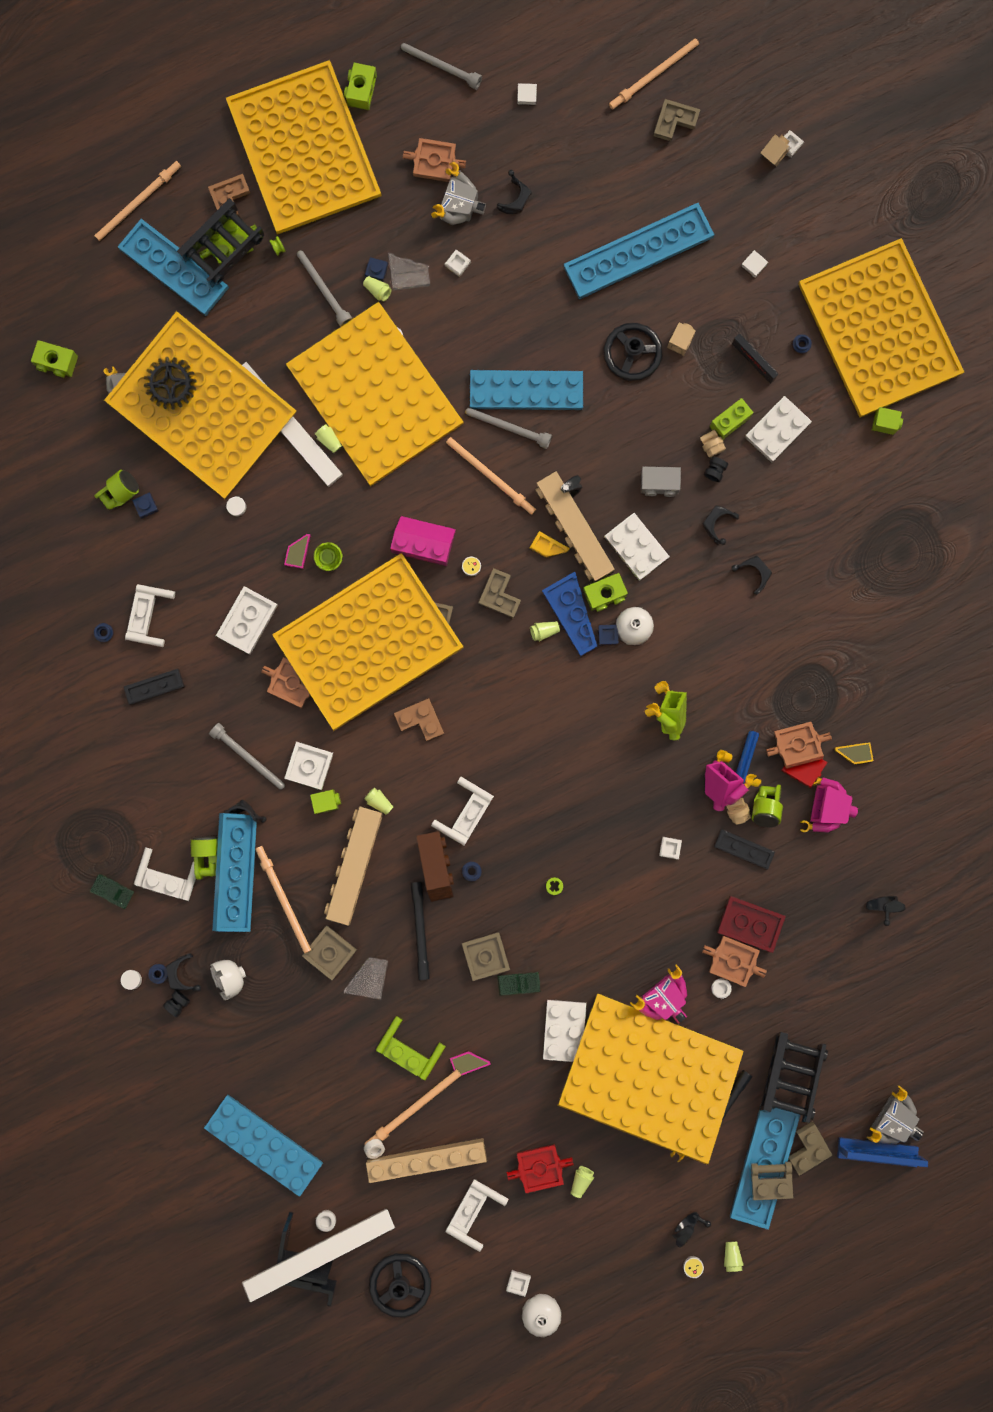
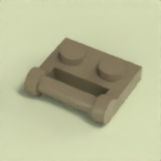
(772, 1187)

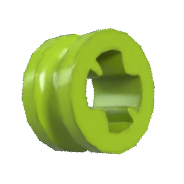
(277, 246)
(560, 886)

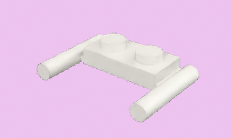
(142, 614)
(470, 815)
(163, 882)
(469, 1210)

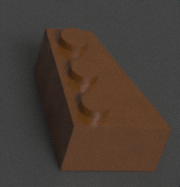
(435, 866)

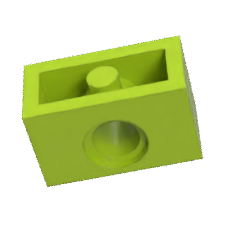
(361, 96)
(46, 352)
(731, 419)
(613, 584)

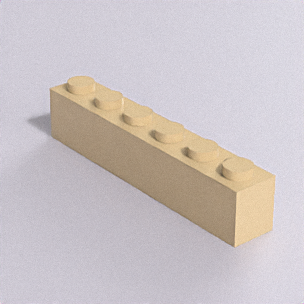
(575, 527)
(354, 865)
(426, 1160)

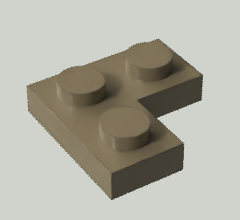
(672, 115)
(494, 596)
(813, 1152)

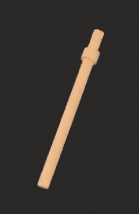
(626, 94)
(164, 176)
(518, 499)
(267, 865)
(383, 1132)

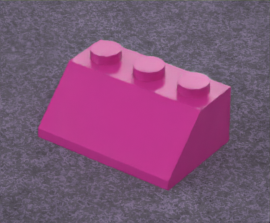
(423, 540)

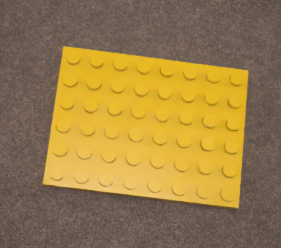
(303, 147)
(880, 327)
(374, 393)
(224, 422)
(367, 641)
(651, 1079)

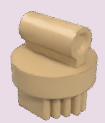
(712, 443)
(739, 812)

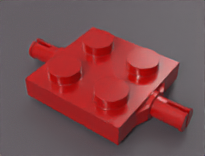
(540, 1168)

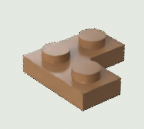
(231, 188)
(421, 714)

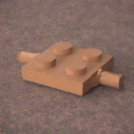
(433, 159)
(287, 684)
(798, 744)
(734, 961)

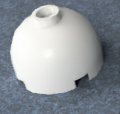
(631, 634)
(228, 978)
(541, 1306)

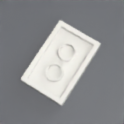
(778, 429)
(636, 546)
(247, 620)
(563, 1029)

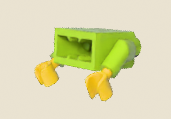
(672, 712)

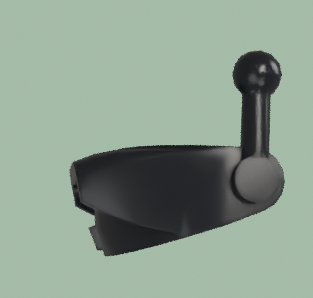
(520, 202)
(572, 486)
(711, 519)
(759, 564)
(244, 806)
(888, 904)
(172, 975)
(685, 1228)

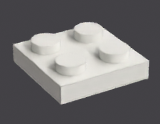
(309, 765)

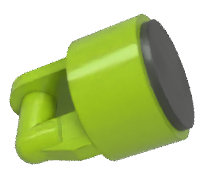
(122, 488)
(767, 811)
(204, 847)

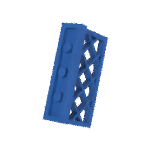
(880, 1153)

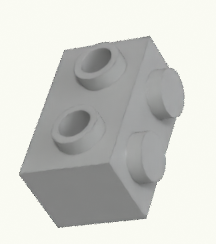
(660, 481)

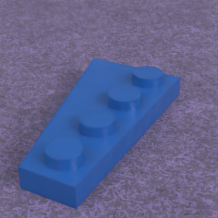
(570, 610)

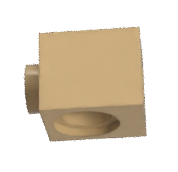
(776, 149)
(681, 338)

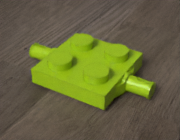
(222, 244)

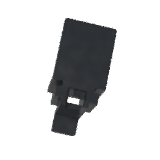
(315, 1280)

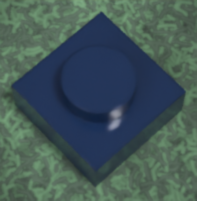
(376, 269)
(145, 505)
(608, 635)

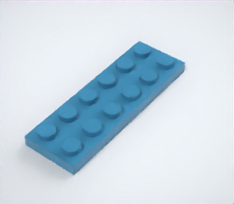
(161, 260)
(526, 390)
(234, 873)
(263, 1145)
(768, 1146)

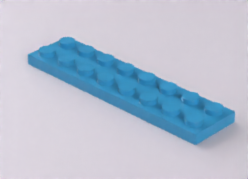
(638, 250)

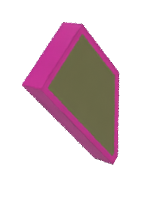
(297, 552)
(468, 1062)

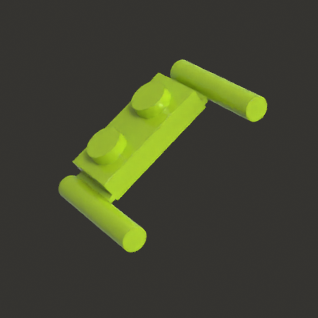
(406, 1056)

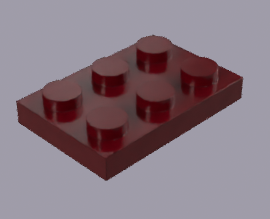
(751, 924)

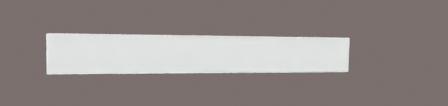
(307, 447)
(317, 1255)

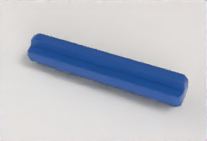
(747, 754)

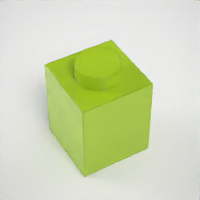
(887, 421)
(325, 801)

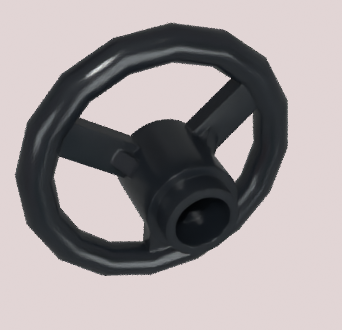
(633, 355)
(400, 1293)

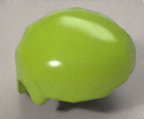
(328, 556)

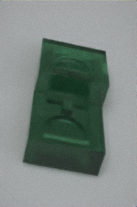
(112, 891)
(519, 983)

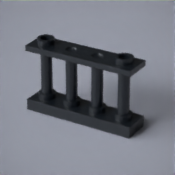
(207, 230)
(773, 1081)

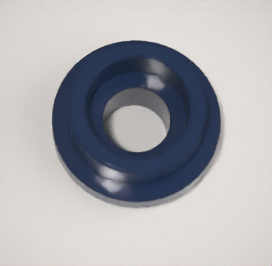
(802, 338)
(99, 628)
(467, 876)
(162, 969)

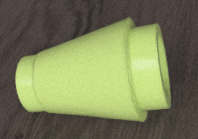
(378, 289)
(328, 438)
(544, 630)
(378, 801)
(582, 1180)
(733, 1259)

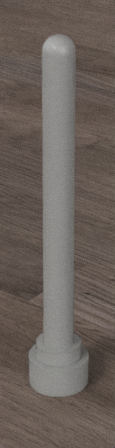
(473, 79)
(342, 316)
(542, 439)
(219, 733)

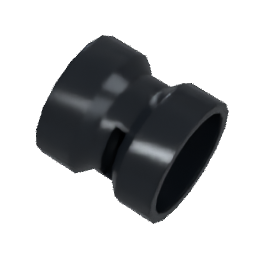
(716, 469)
(176, 1003)

